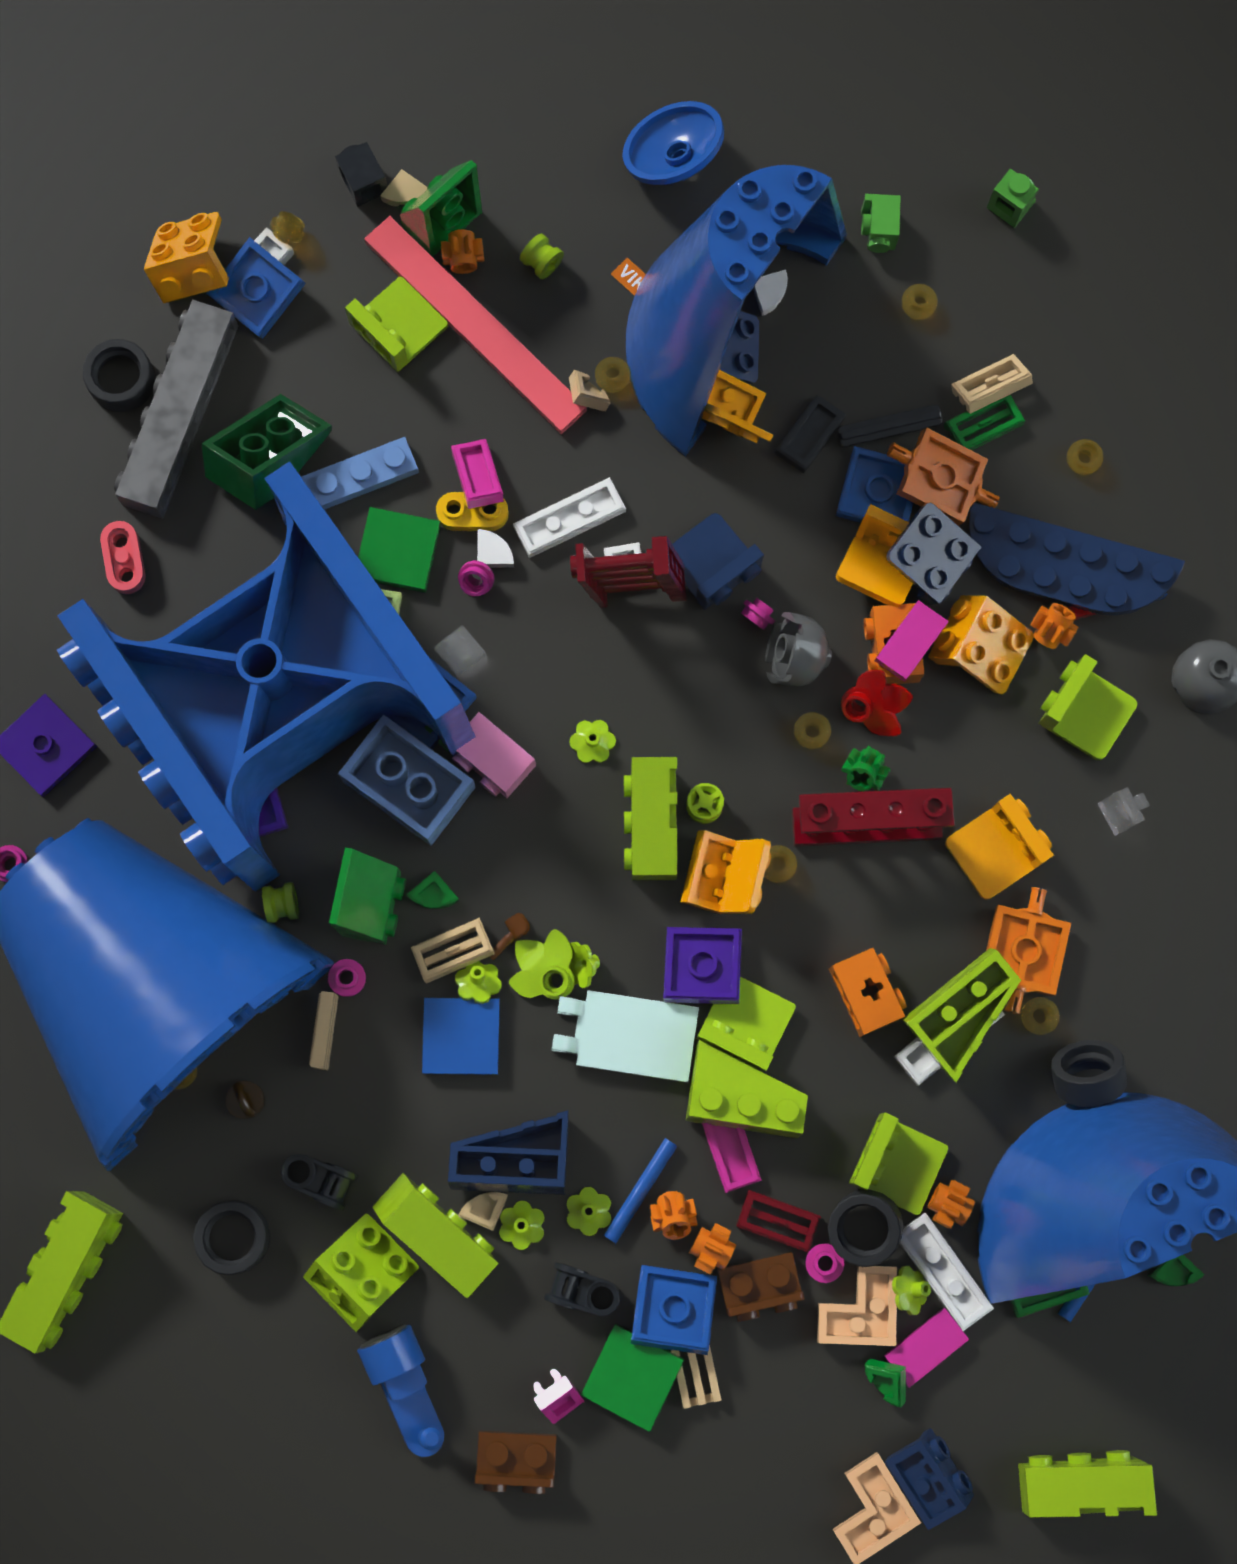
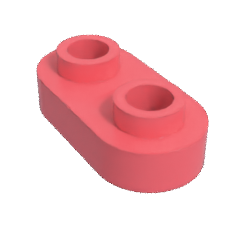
(122, 559)

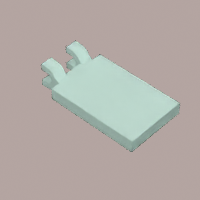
(630, 1035)

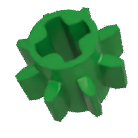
(865, 769)

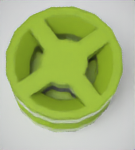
(541, 256)
(706, 793)
(280, 902)

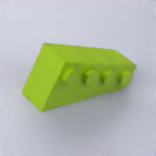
(60, 1271)

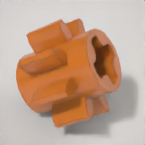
(462, 251)
(1054, 626)
(951, 1204)
(673, 1215)
(712, 1248)

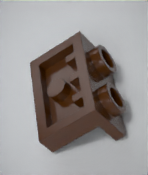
(760, 1285)
(516, 1461)

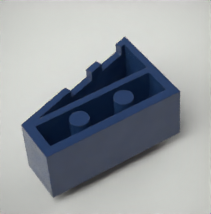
(513, 1159)

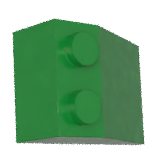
(446, 206)
(366, 898)

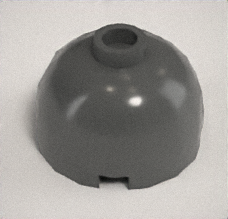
(797, 650)
(1207, 676)

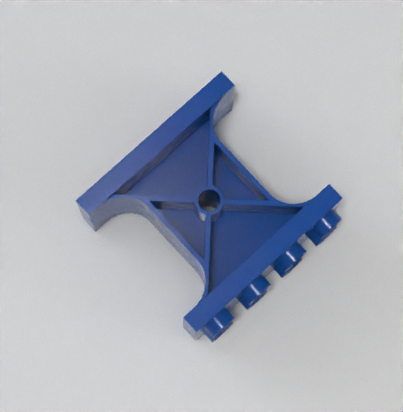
(260, 685)

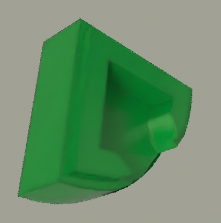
(433, 893)
(1176, 1272)
(888, 1379)

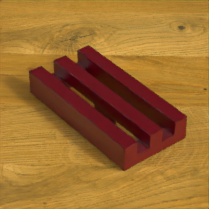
(748, 1210)

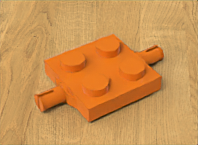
(942, 475)
(1031, 946)

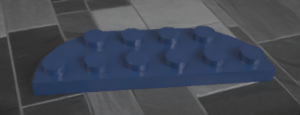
(1069, 564)

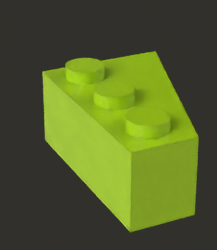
(651, 818)
(963, 1010)
(742, 1097)
(436, 1234)
(1086, 1485)

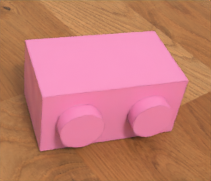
(494, 758)

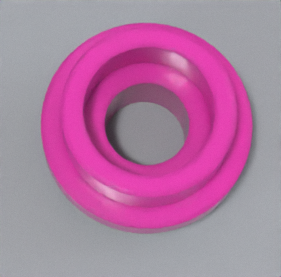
(472, 585)
(758, 613)
(8, 852)
(355, 986)
(812, 1263)

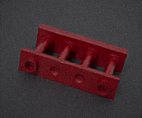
(632, 572)
(872, 816)

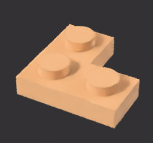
(870, 1319)
(885, 1513)

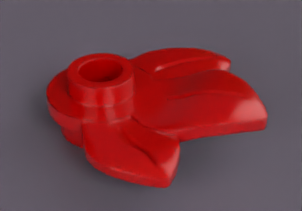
(880, 700)

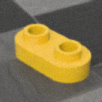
(472, 518)

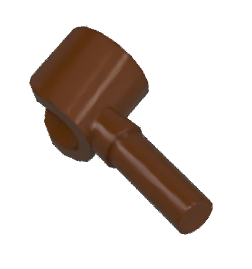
(518, 928)

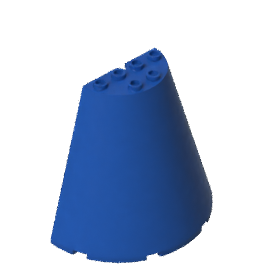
(700, 283)
(136, 972)
(1104, 1195)

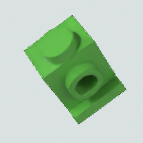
(1018, 192)
(881, 221)

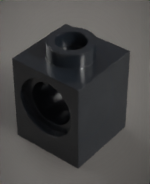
(361, 173)

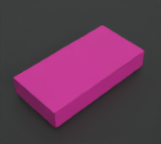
(477, 473)
(911, 641)
(732, 1156)
(927, 1346)

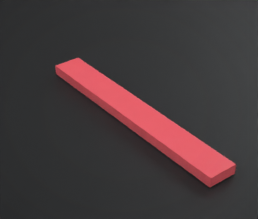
(475, 324)

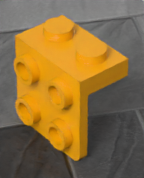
(184, 259)
(735, 406)
(866, 563)
(983, 642)
(999, 847)
(726, 873)

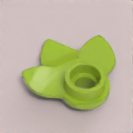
(540, 963)

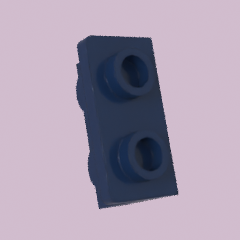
(931, 1479)

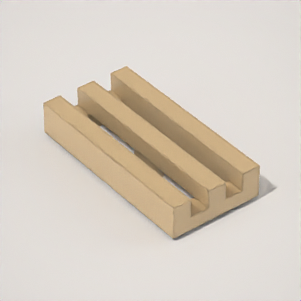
(994, 387)
(458, 963)
(323, 1030)
(700, 1399)

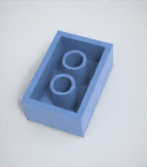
(407, 780)

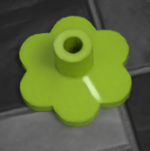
(592, 750)
(583, 964)
(478, 982)
(588, 1199)
(530, 1233)
(910, 1290)

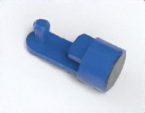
(395, 1363)

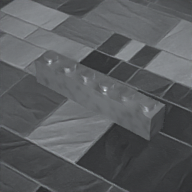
(176, 409)

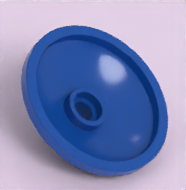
(673, 143)

